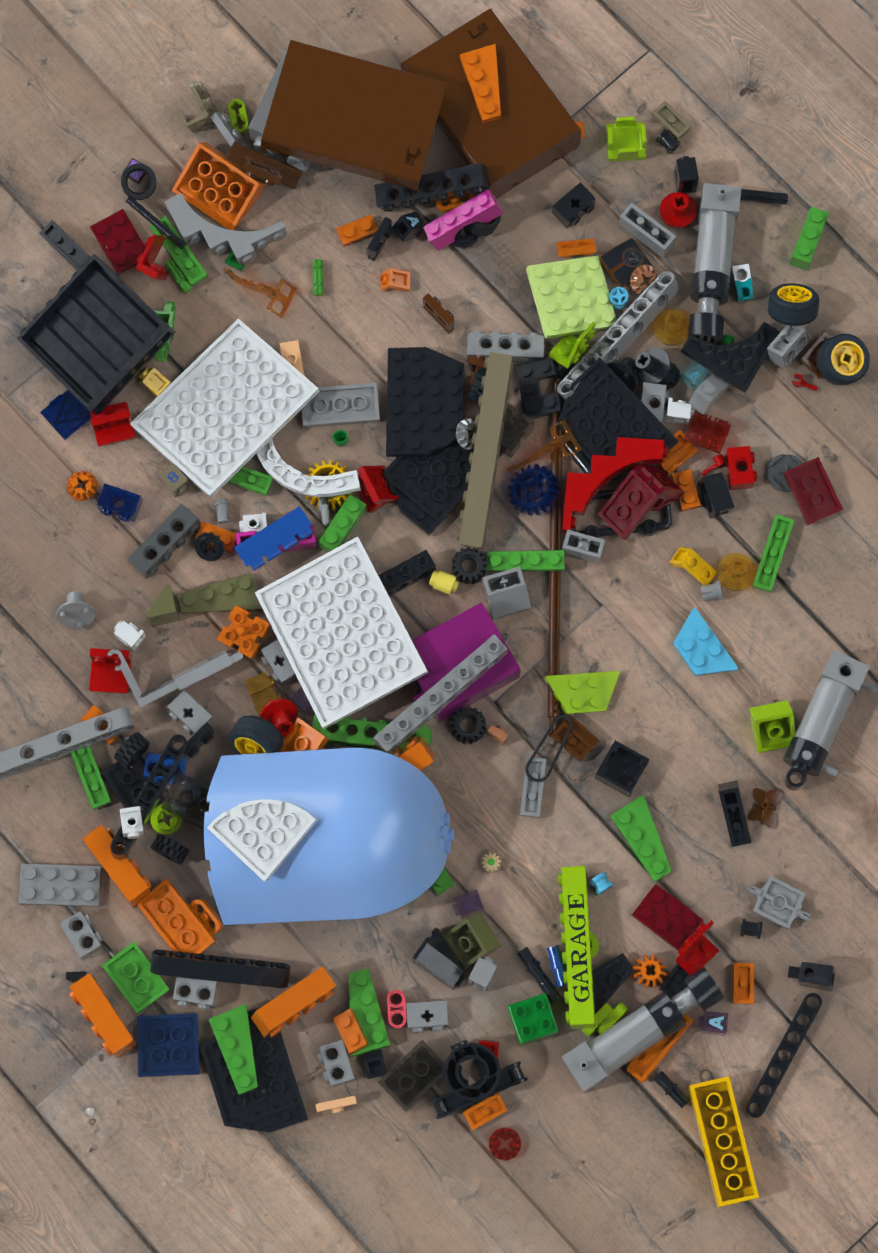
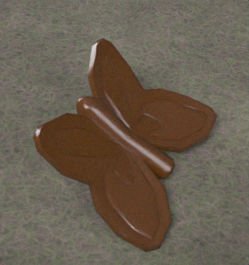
(764, 806)

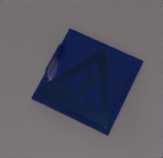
(66, 414)

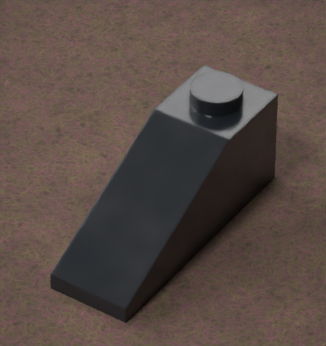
(734, 813)

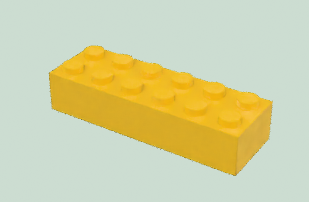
(723, 1142)

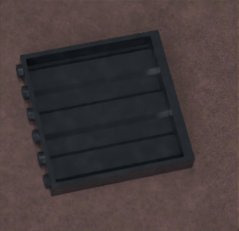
(95, 334)

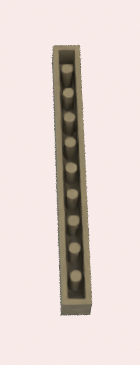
(486, 450)

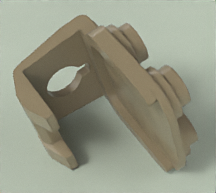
(207, 107)

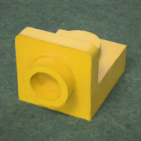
(153, 381)

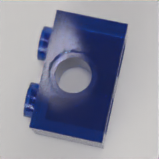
(111, 495)

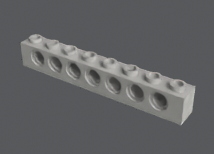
(440, 695)

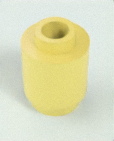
(444, 582)

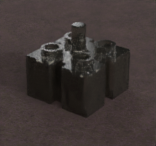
(515, 429)

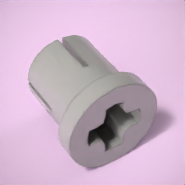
(714, 591)

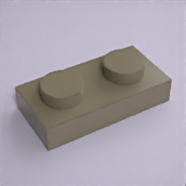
(671, 120)

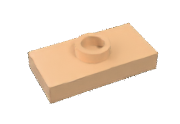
(291, 352)
(337, 1105)

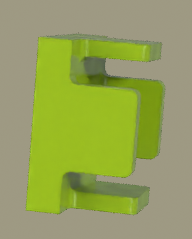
(626, 140)

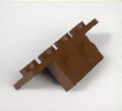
(263, 166)

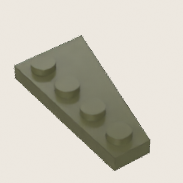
(221, 596)

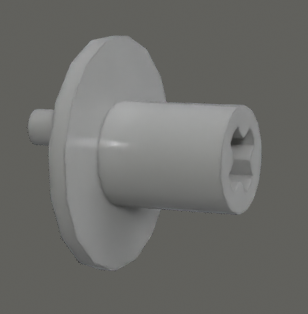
(75, 612)

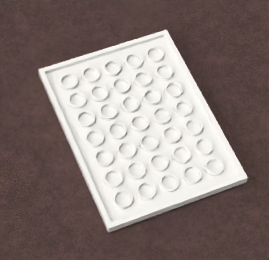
(224, 408)
(341, 632)

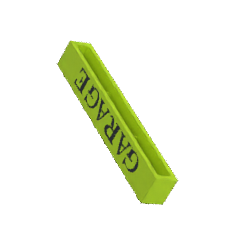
(578, 947)

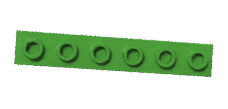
(363, 725)

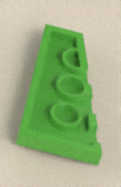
(641, 834)
(367, 1011)
(235, 1042)

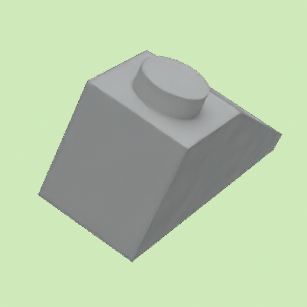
(708, 393)

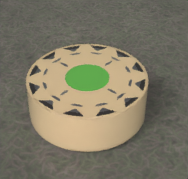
(491, 862)

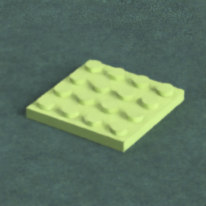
(571, 296)

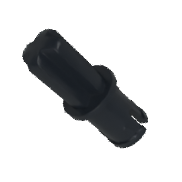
(671, 1089)

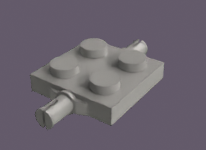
(779, 902)

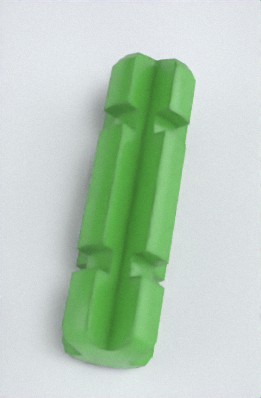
(178, 276)
(318, 281)

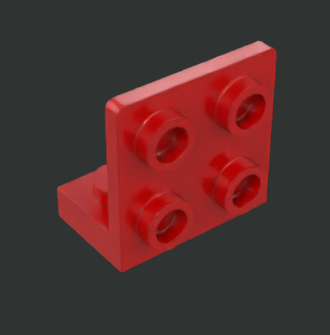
(146, 260)
(103, 673)
(697, 950)

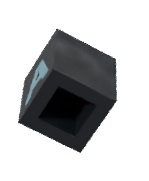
(409, 226)

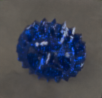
(538, 475)

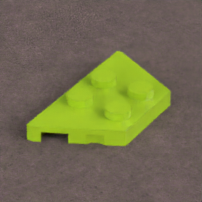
(583, 691)

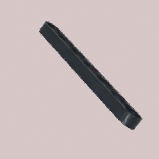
(776, 1062)

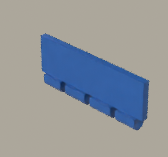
(277, 534)

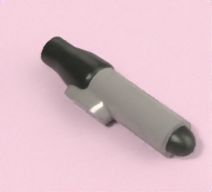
(323, 508)

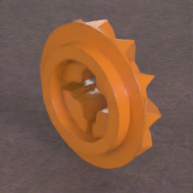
(79, 493)

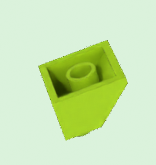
(772, 725)

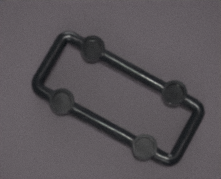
(649, 526)

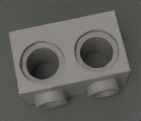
(787, 345)
(78, 937)
(196, 987)
(341, 1062)

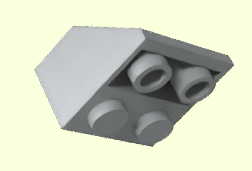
(506, 592)

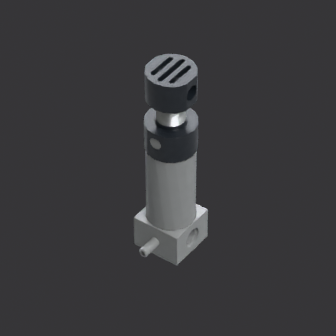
(713, 259)
(640, 1030)

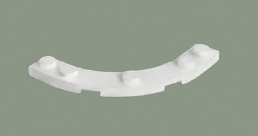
(307, 485)

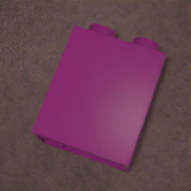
(450, 645)

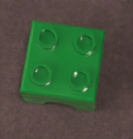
(532, 1019)

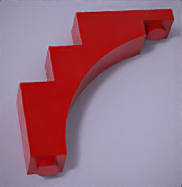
(583, 486)

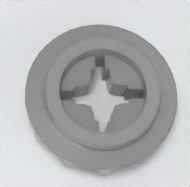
(462, 433)

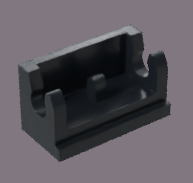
(715, 494)

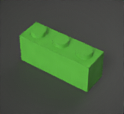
(809, 238)
(343, 524)

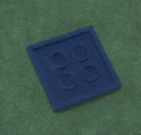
(168, 1045)

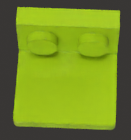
(570, 348)

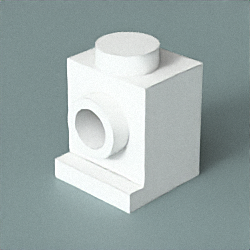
(679, 412)
(260, 519)
(129, 634)
(131, 831)

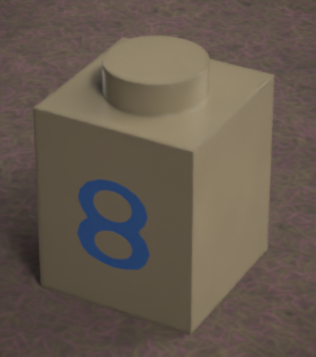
(174, 480)

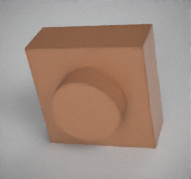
(498, 734)

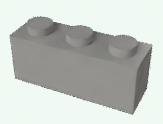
(647, 230)

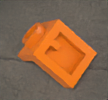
(395, 279)

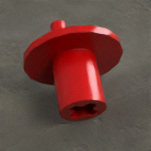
(678, 210)
(281, 714)

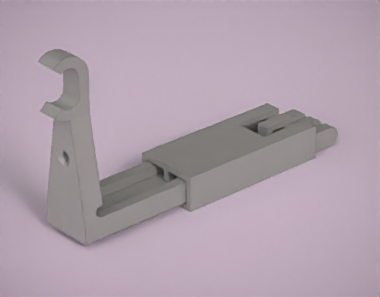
(180, 680)

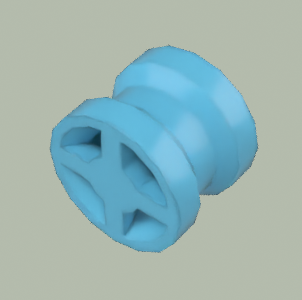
(619, 293)
(600, 883)

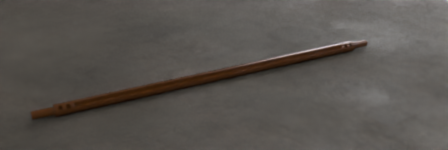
(554, 576)

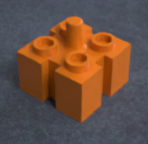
(244, 632)

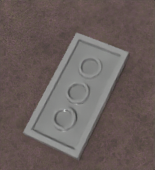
(342, 406)
(60, 885)

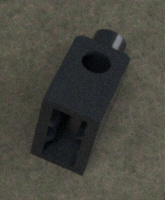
(822, 976)

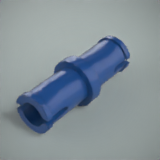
(557, 964)

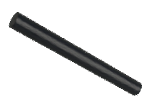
(155, 222)

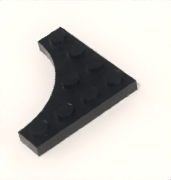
(733, 361)

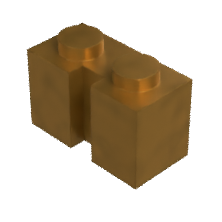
(261, 690)

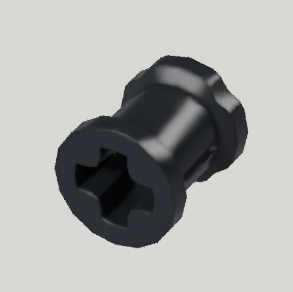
(668, 141)
(751, 928)

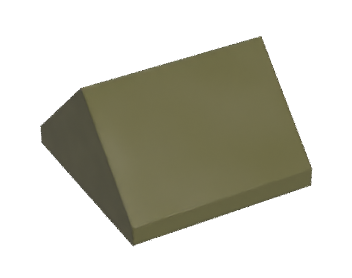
(163, 609)

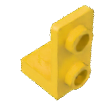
(693, 564)

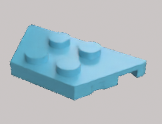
(701, 647)

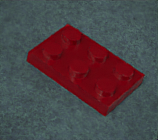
(119, 241)
(812, 491)
(667, 917)

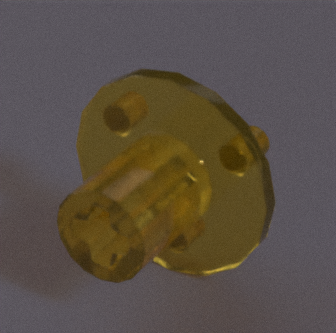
(671, 327)
(736, 572)

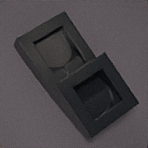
(374, 1064)

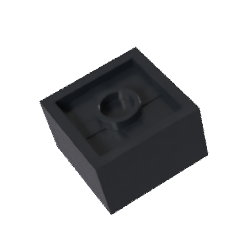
(622, 768)

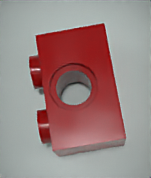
(740, 479)

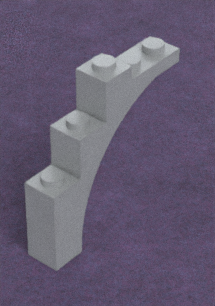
(218, 239)

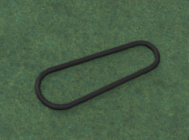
(558, 753)

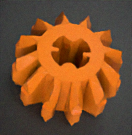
(657, 971)

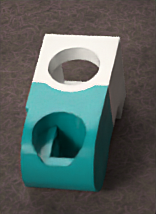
(742, 282)

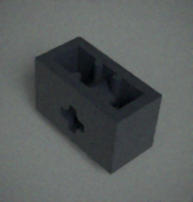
(686, 175)
(577, 196)

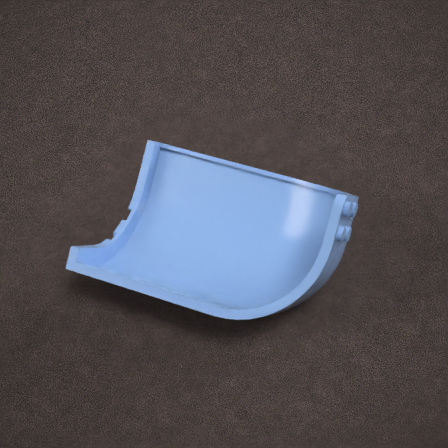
(369, 853)

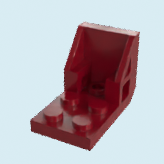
(641, 491)

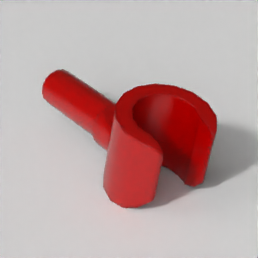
(803, 383)
(718, 463)

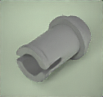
(222, 510)

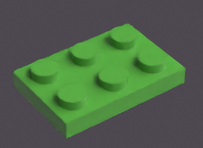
(133, 978)

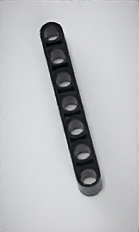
(151, 787)
(220, 968)

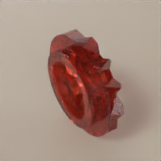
(505, 1134)

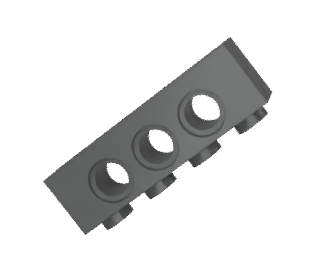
(179, 516)

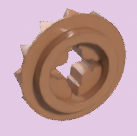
(637, 278)

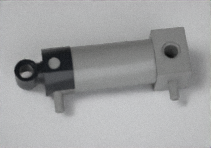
(824, 718)

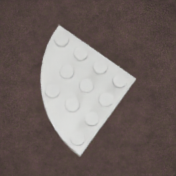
(263, 832)

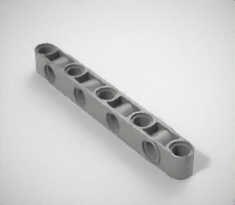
(625, 329)
(52, 746)

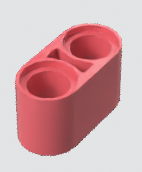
(399, 1009)

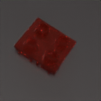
(707, 432)

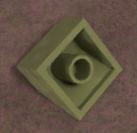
(472, 940)

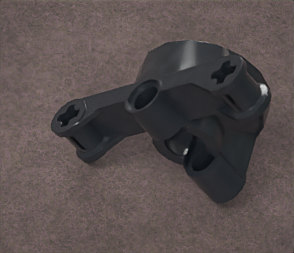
(493, 1078)

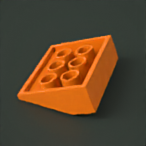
(218, 186)

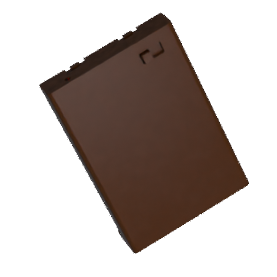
(353, 115)
(532, 124)

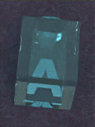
(694, 375)

